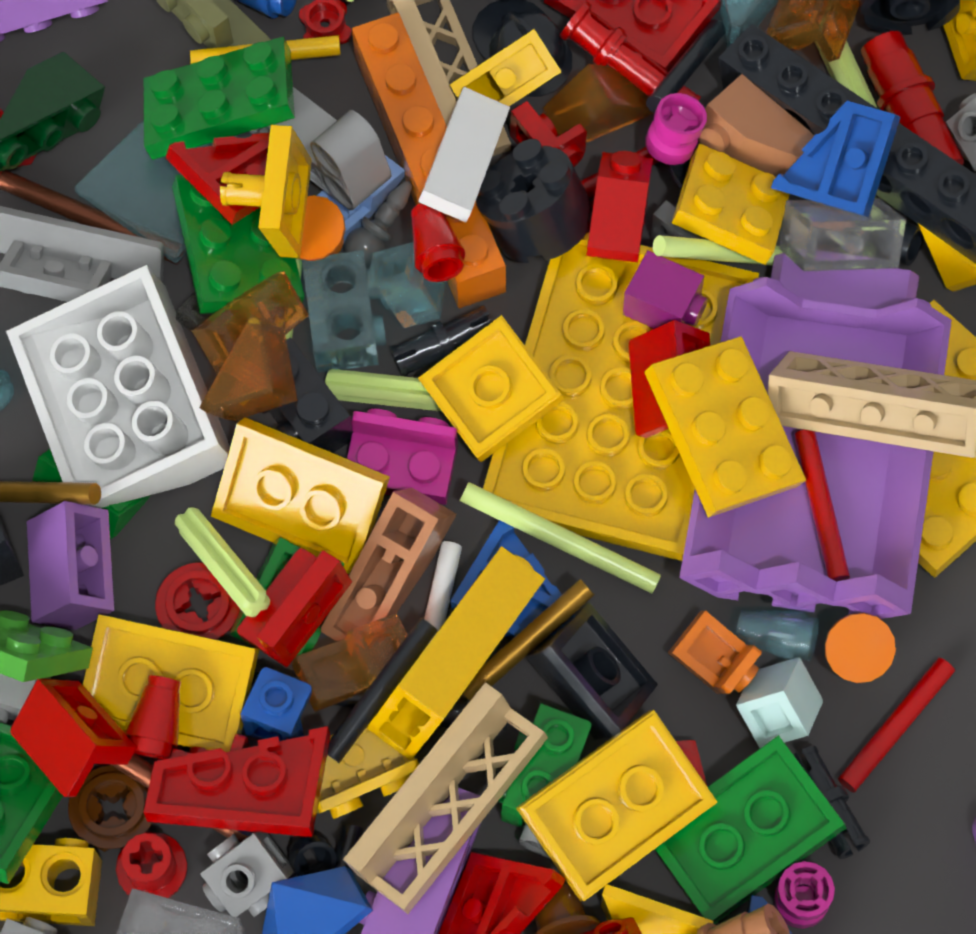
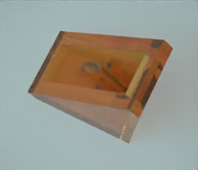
(598, 101)
(254, 374)

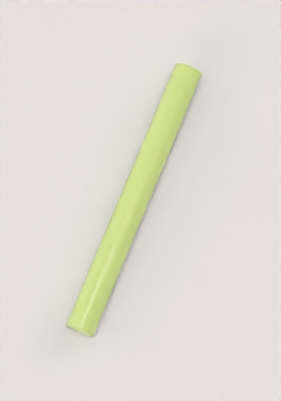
(560, 537)

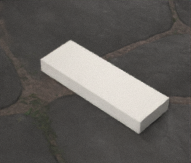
(464, 154)

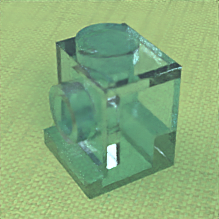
(404, 287)

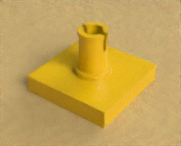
(279, 192)

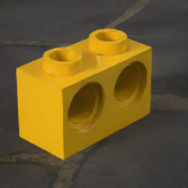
(36, 892)

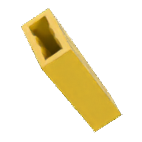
(456, 653)

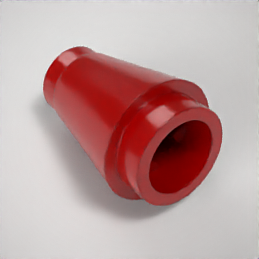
(436, 246)
(156, 718)

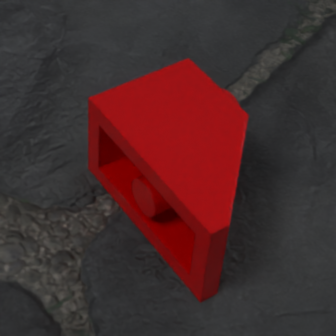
(620, 206)

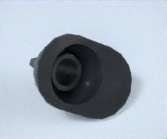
(508, 21)

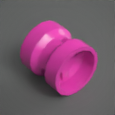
(675, 128)
(797, 902)

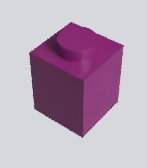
(664, 293)

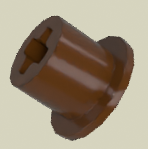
(564, 915)

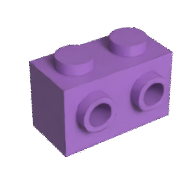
(70, 565)

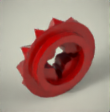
(175, 596)

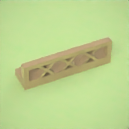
(439, 74)
(875, 403)
(430, 786)

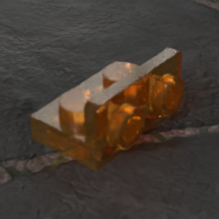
(805, 21)

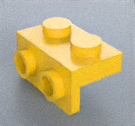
(364, 768)

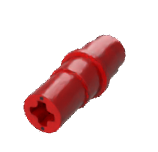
(907, 90)

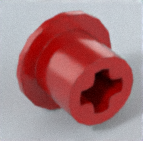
(152, 865)

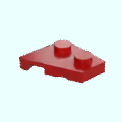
(206, 165)
(499, 896)

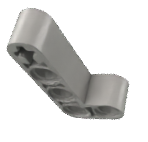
(343, 151)

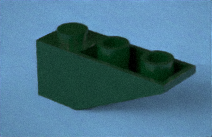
(47, 107)

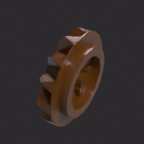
(86, 811)

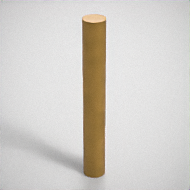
(49, 492)
(530, 637)

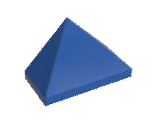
(316, 904)

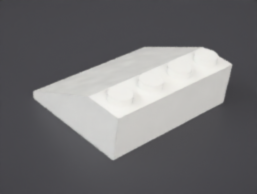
(120, 391)

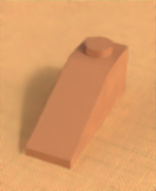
(753, 128)
(390, 561)

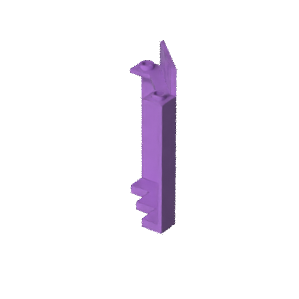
(873, 485)

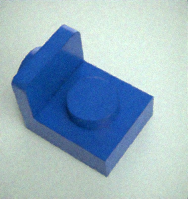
(275, 706)

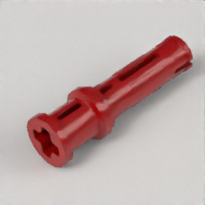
(612, 49)

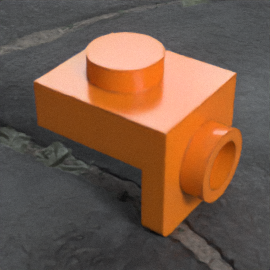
(716, 655)

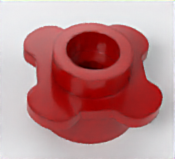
(325, 11)

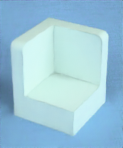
(780, 702)

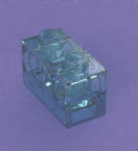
(335, 312)

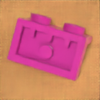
(408, 451)

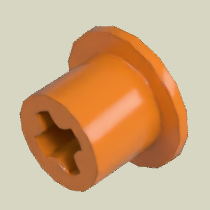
(322, 229)
(860, 647)

